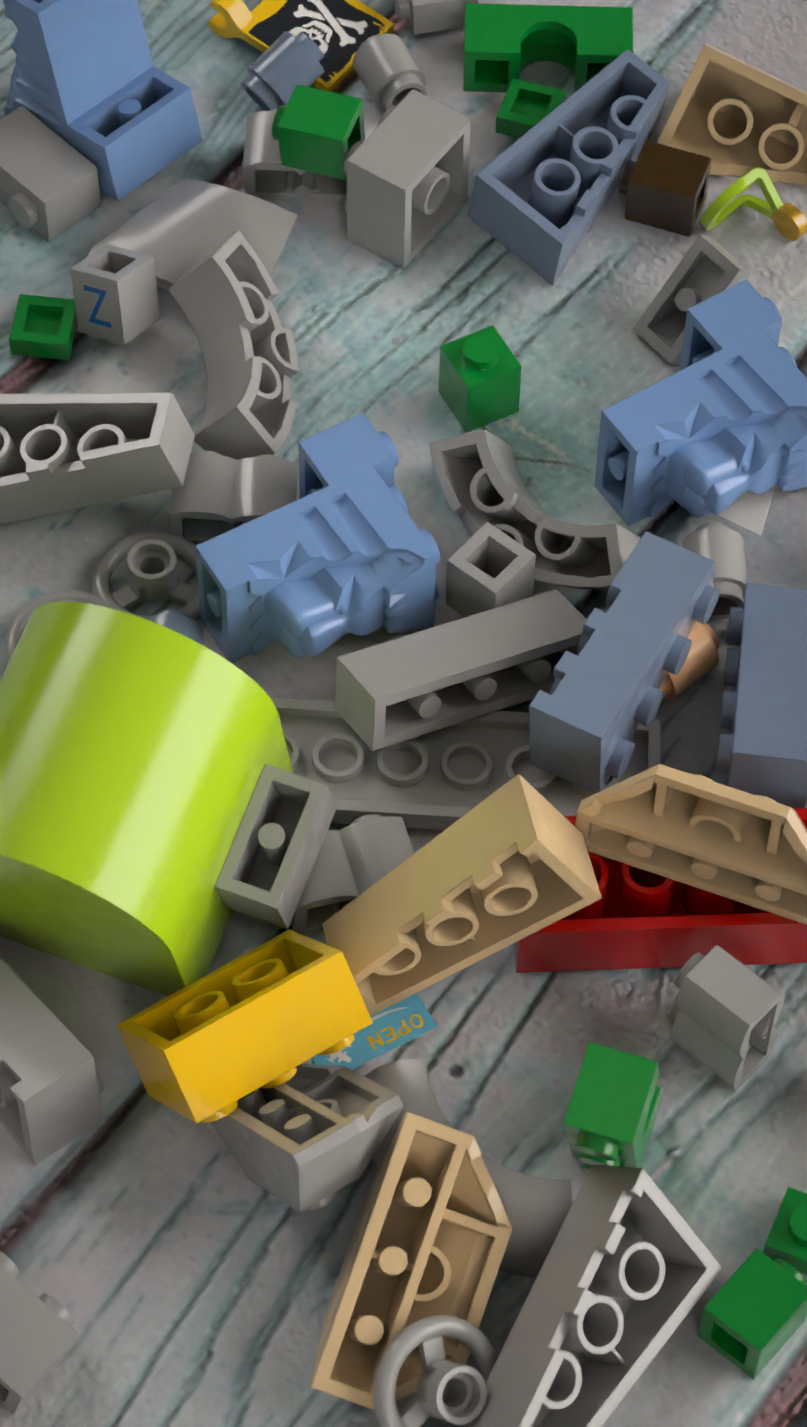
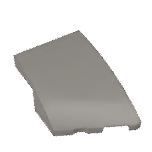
(194, 220)

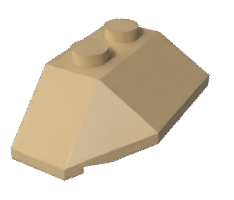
(703, 837)
(418, 1252)

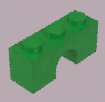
(511, 36)
(612, 1108)

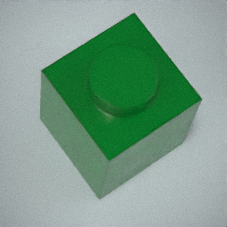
(318, 130)
(479, 378)
(755, 1312)

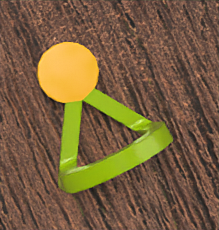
(786, 217)

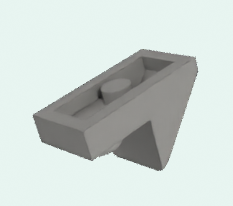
(699, 275)

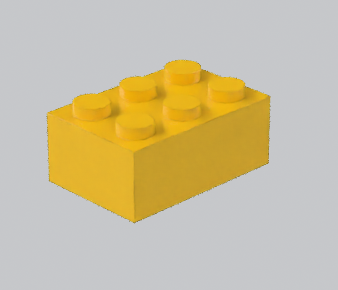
(245, 1026)

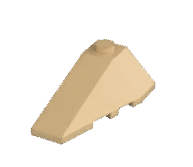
(740, 119)

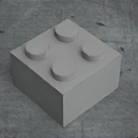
(407, 177)

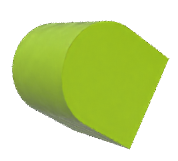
(124, 791)

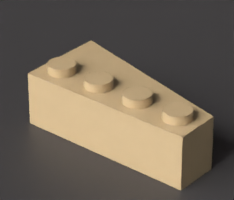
(465, 896)

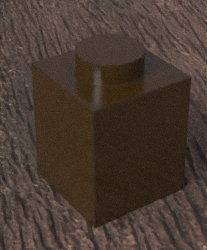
(665, 187)

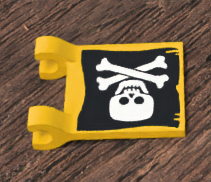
(333, 25)

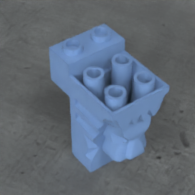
(95, 85)
(717, 424)
(325, 562)

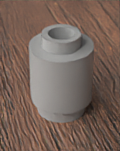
(388, 70)
(730, 574)

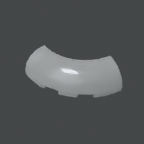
(243, 351)
(485, 486)
(532, 1203)

